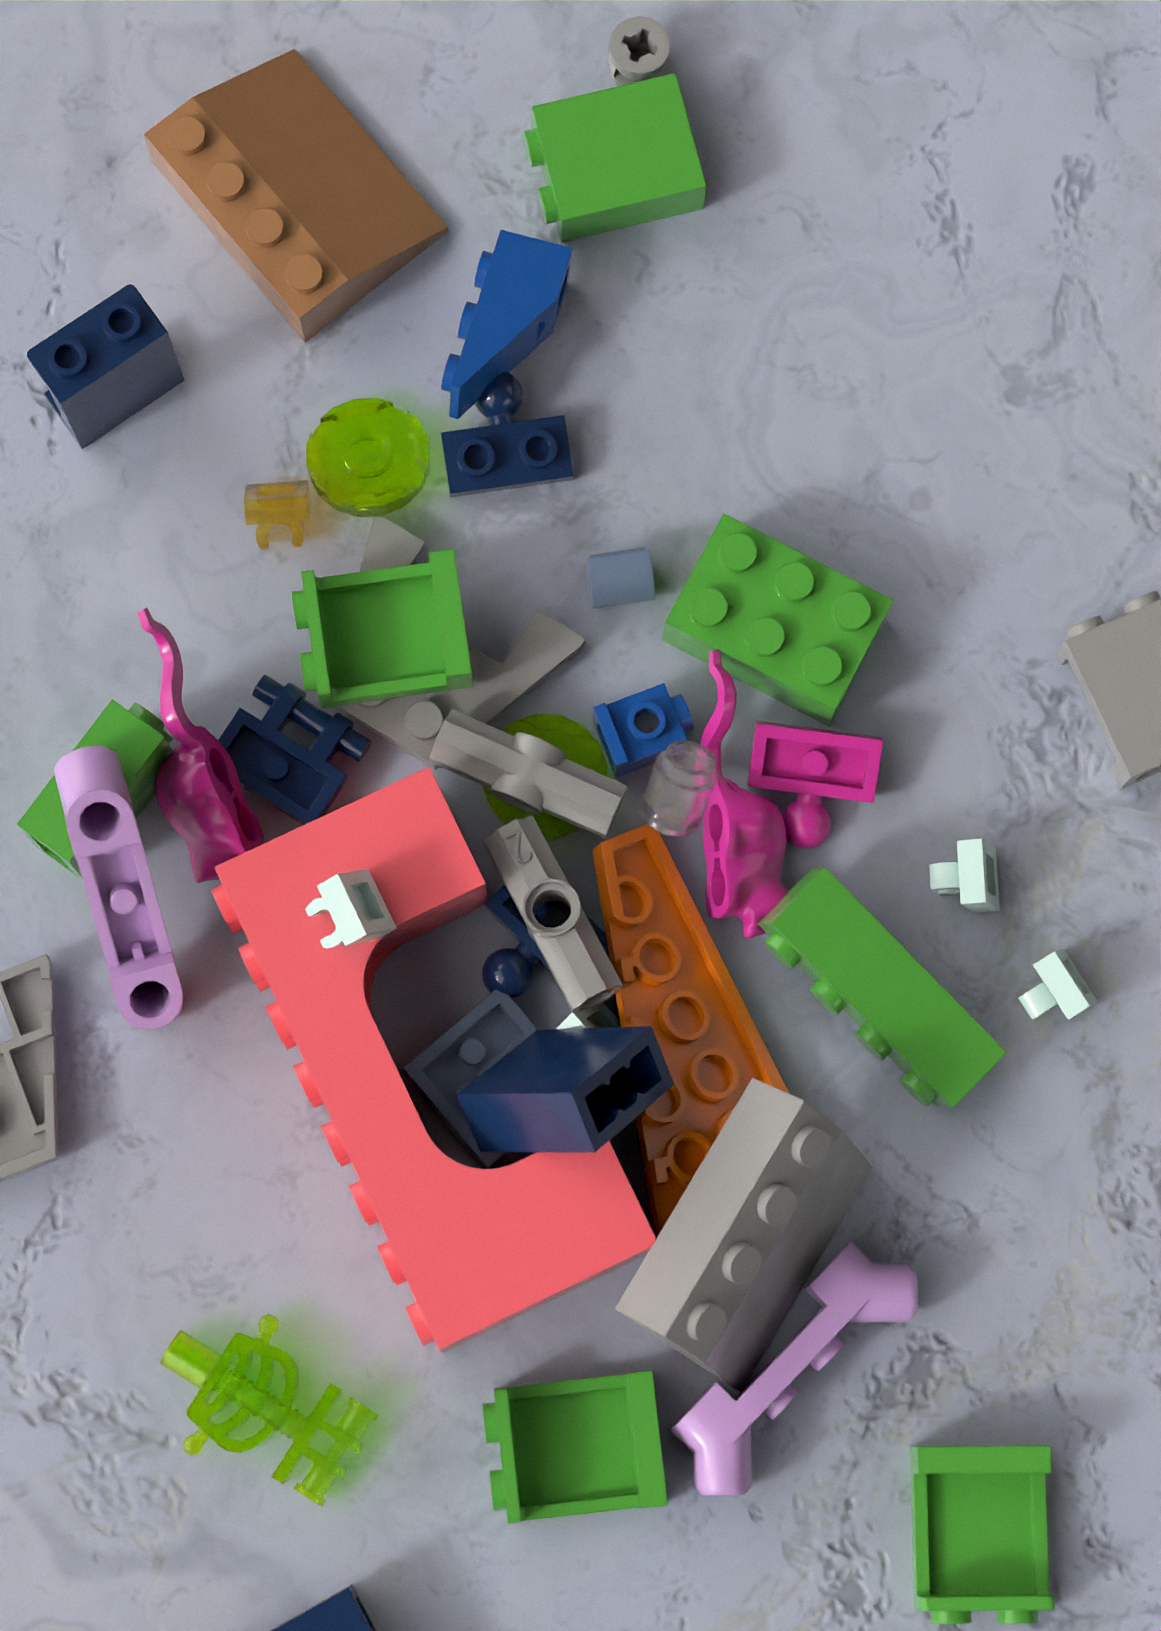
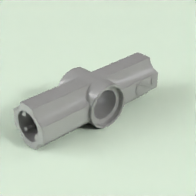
(528, 773)
(570, 949)

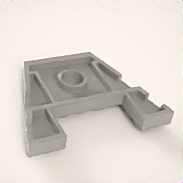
(417, 719)
(28, 1069)

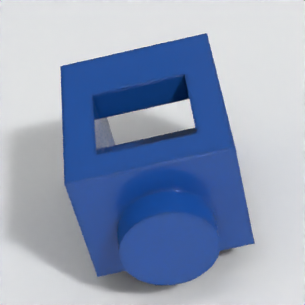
(626, 745)

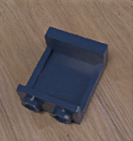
(106, 365)

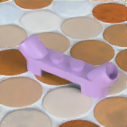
(119, 886)
(720, 1427)

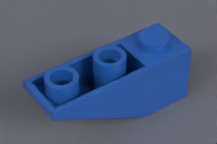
(513, 316)

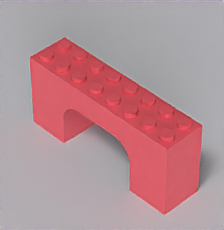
(460, 1235)

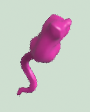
(198, 780)
(740, 831)

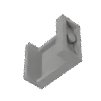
(1122, 683)

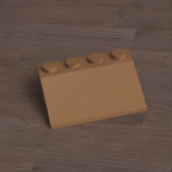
(293, 190)

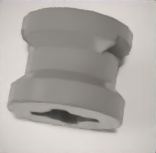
(638, 65)

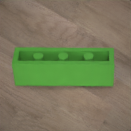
(881, 989)

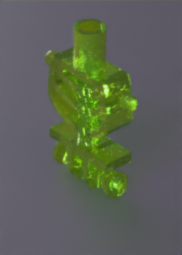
(211, 1372)

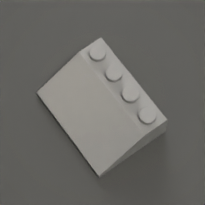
(746, 1233)

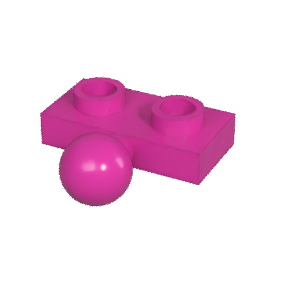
(813, 766)

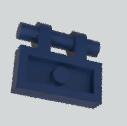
(278, 768)

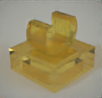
(277, 504)

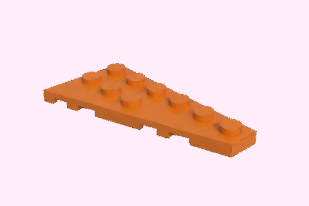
(690, 1000)

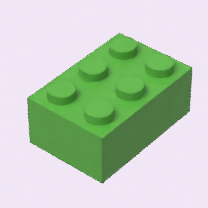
(776, 619)

